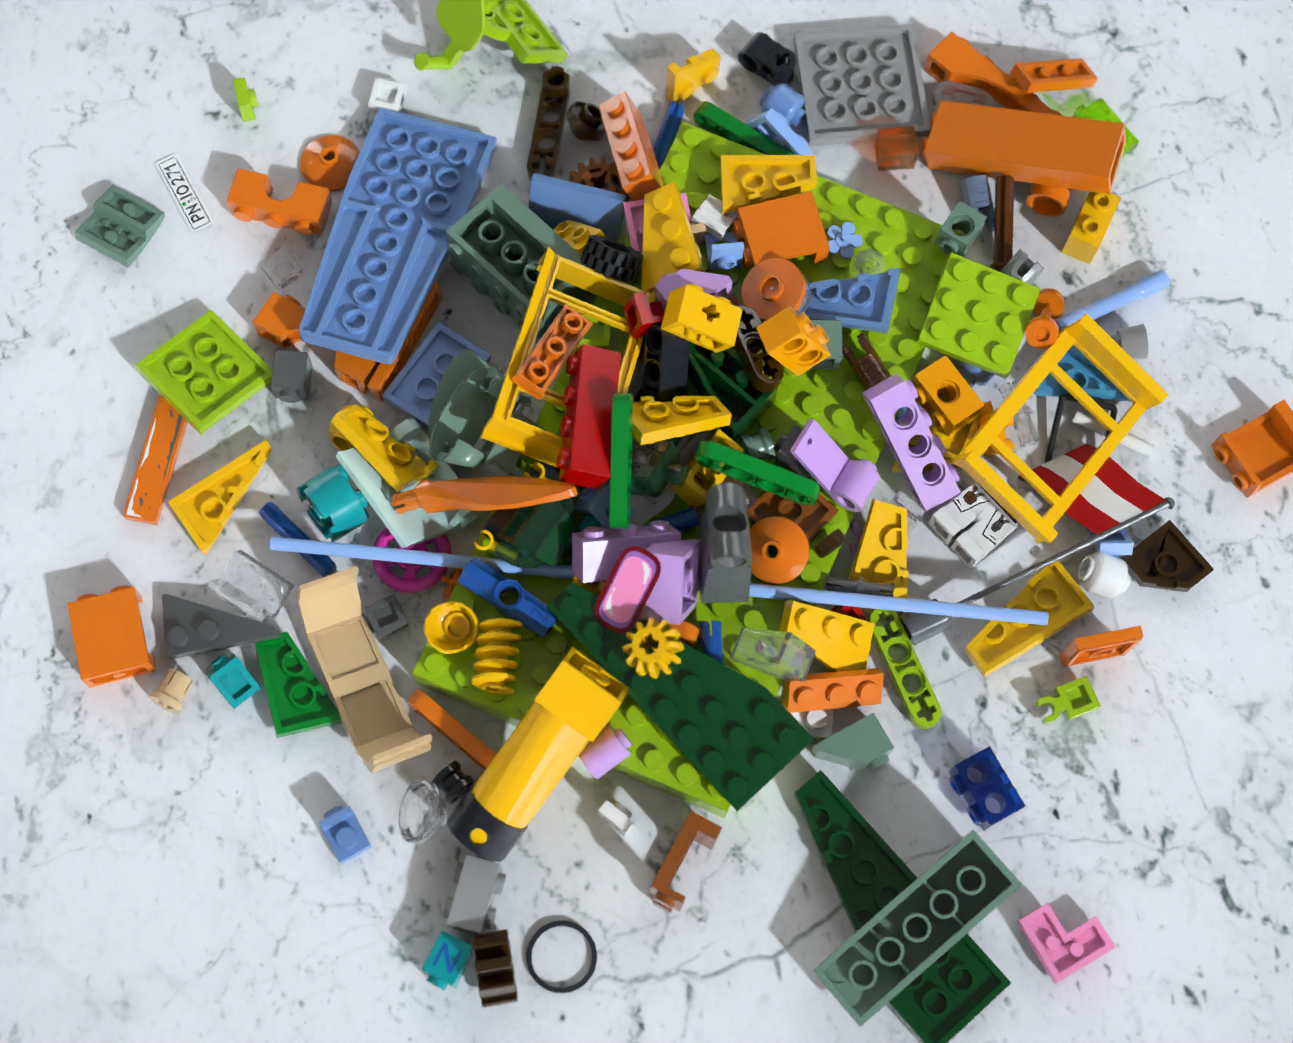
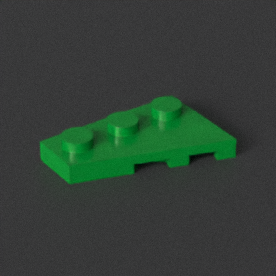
(292, 690)

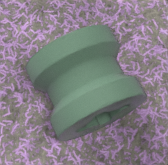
(758, 445)

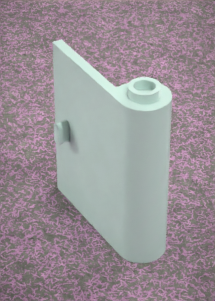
(413, 525)

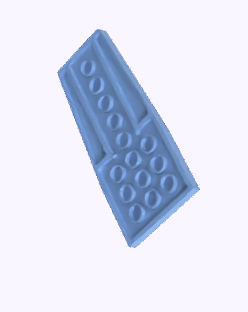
(391, 233)

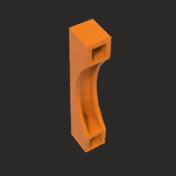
(959, 62)

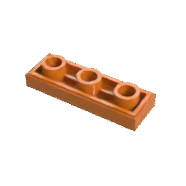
(543, 362)

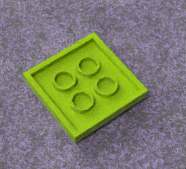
(978, 315)
(205, 371)

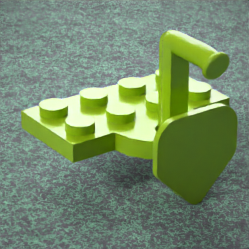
(500, 19)

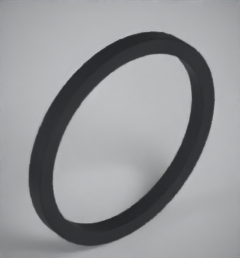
(529, 956)

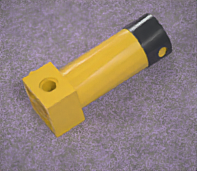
(536, 756)

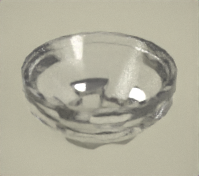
(421, 811)

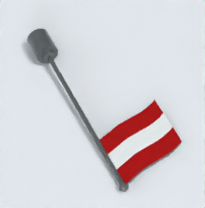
(1103, 507)

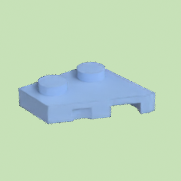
(775, 127)

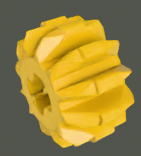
(644, 639)

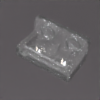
(252, 587)

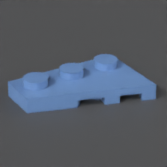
(858, 301)

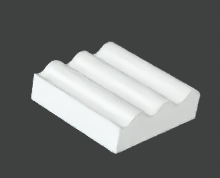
(711, 215)

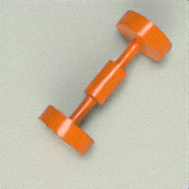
(1043, 330)

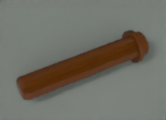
(1003, 222)

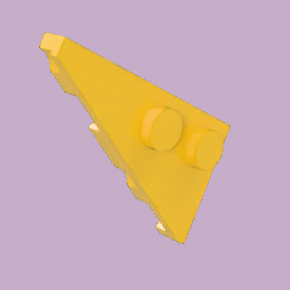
(211, 502)

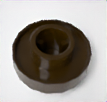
(586, 121)

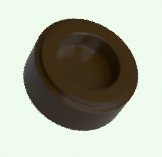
(829, 543)

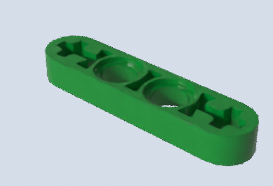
(725, 125)
(621, 460)
(757, 473)

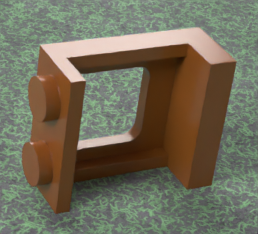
(694, 829)

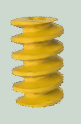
(495, 655)

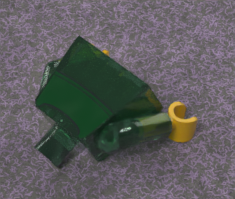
(536, 533)

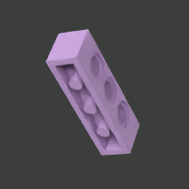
(883, 402)

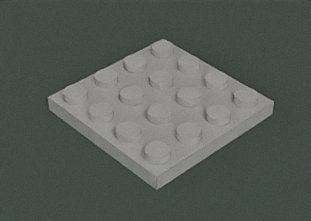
(860, 83)

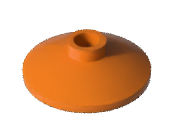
(329, 173)
(791, 546)

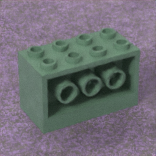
(500, 251)

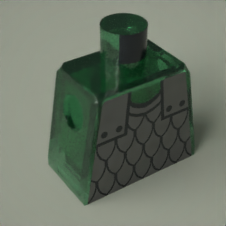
(655, 467)

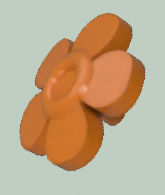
(451, 582)

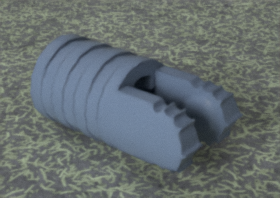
(978, 196)

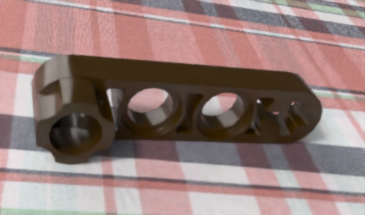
(557, 86)

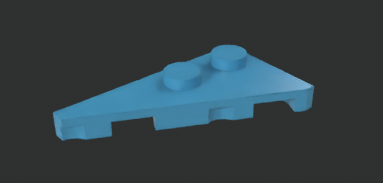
(1085, 375)

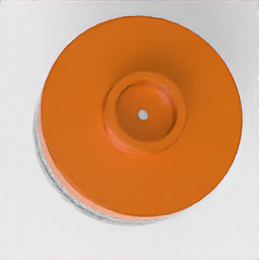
(774, 286)

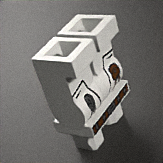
(971, 508)

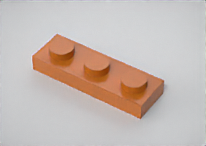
(1053, 75)
(834, 690)

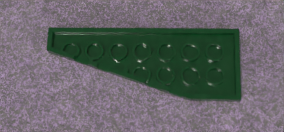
(707, 709)
(869, 878)

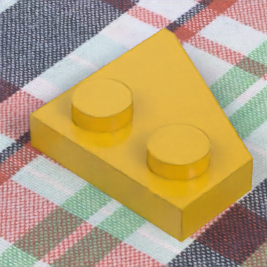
(684, 80)

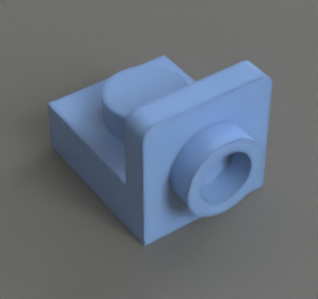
(344, 833)

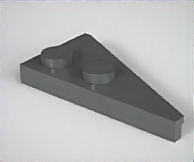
(202, 629)

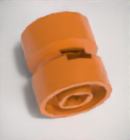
(1048, 200)

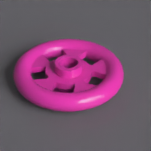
(409, 581)

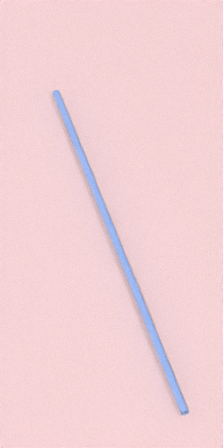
(756, 590)

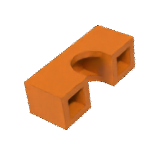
(303, 211)

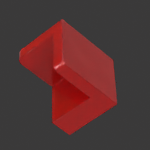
(642, 315)

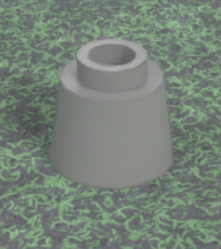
(1133, 341)

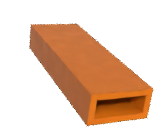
(1025, 146)

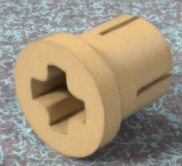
(172, 691)

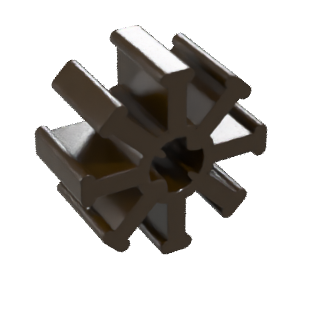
(494, 968)

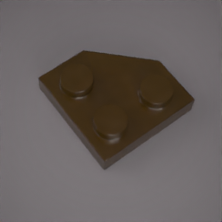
(1167, 561)

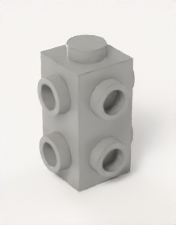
(477, 884)

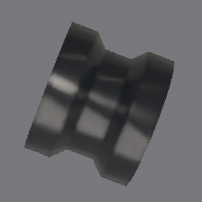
(453, 782)

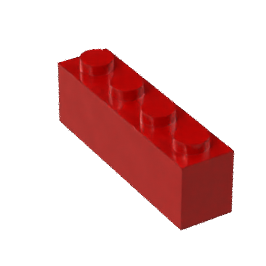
(588, 418)

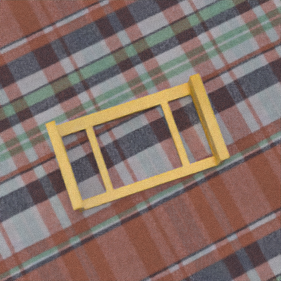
(1117, 367)
(523, 436)

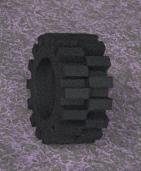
(611, 258)

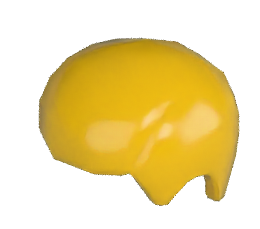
(451, 627)

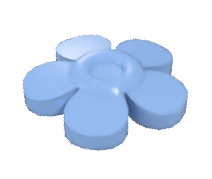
(843, 239)

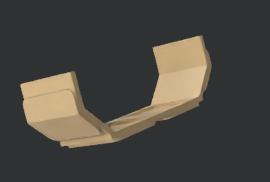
(357, 672)

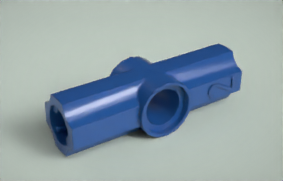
(490, 585)

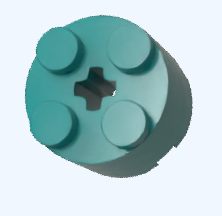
(333, 503)

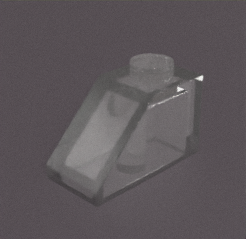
(773, 653)

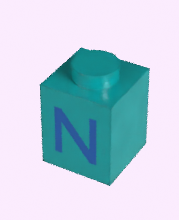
(447, 961)

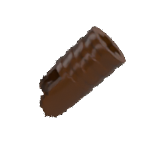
(870, 367)

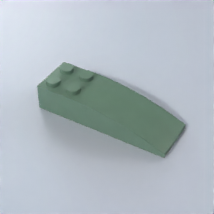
(917, 927)

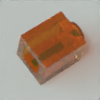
(897, 148)

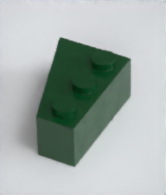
(725, 377)

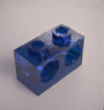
(994, 785)

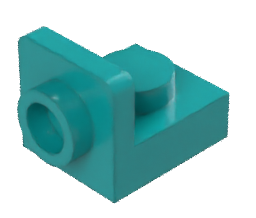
(232, 679)

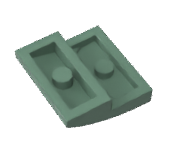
(120, 225)

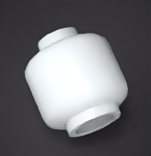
(1104, 575)

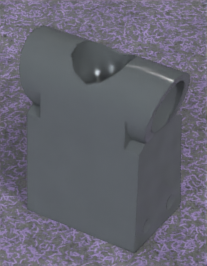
(725, 546)

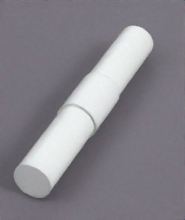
(1128, 441)

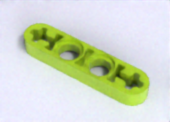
(909, 665)

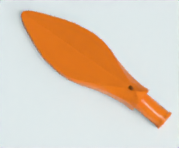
(482, 494)

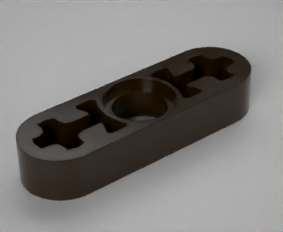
(754, 362)

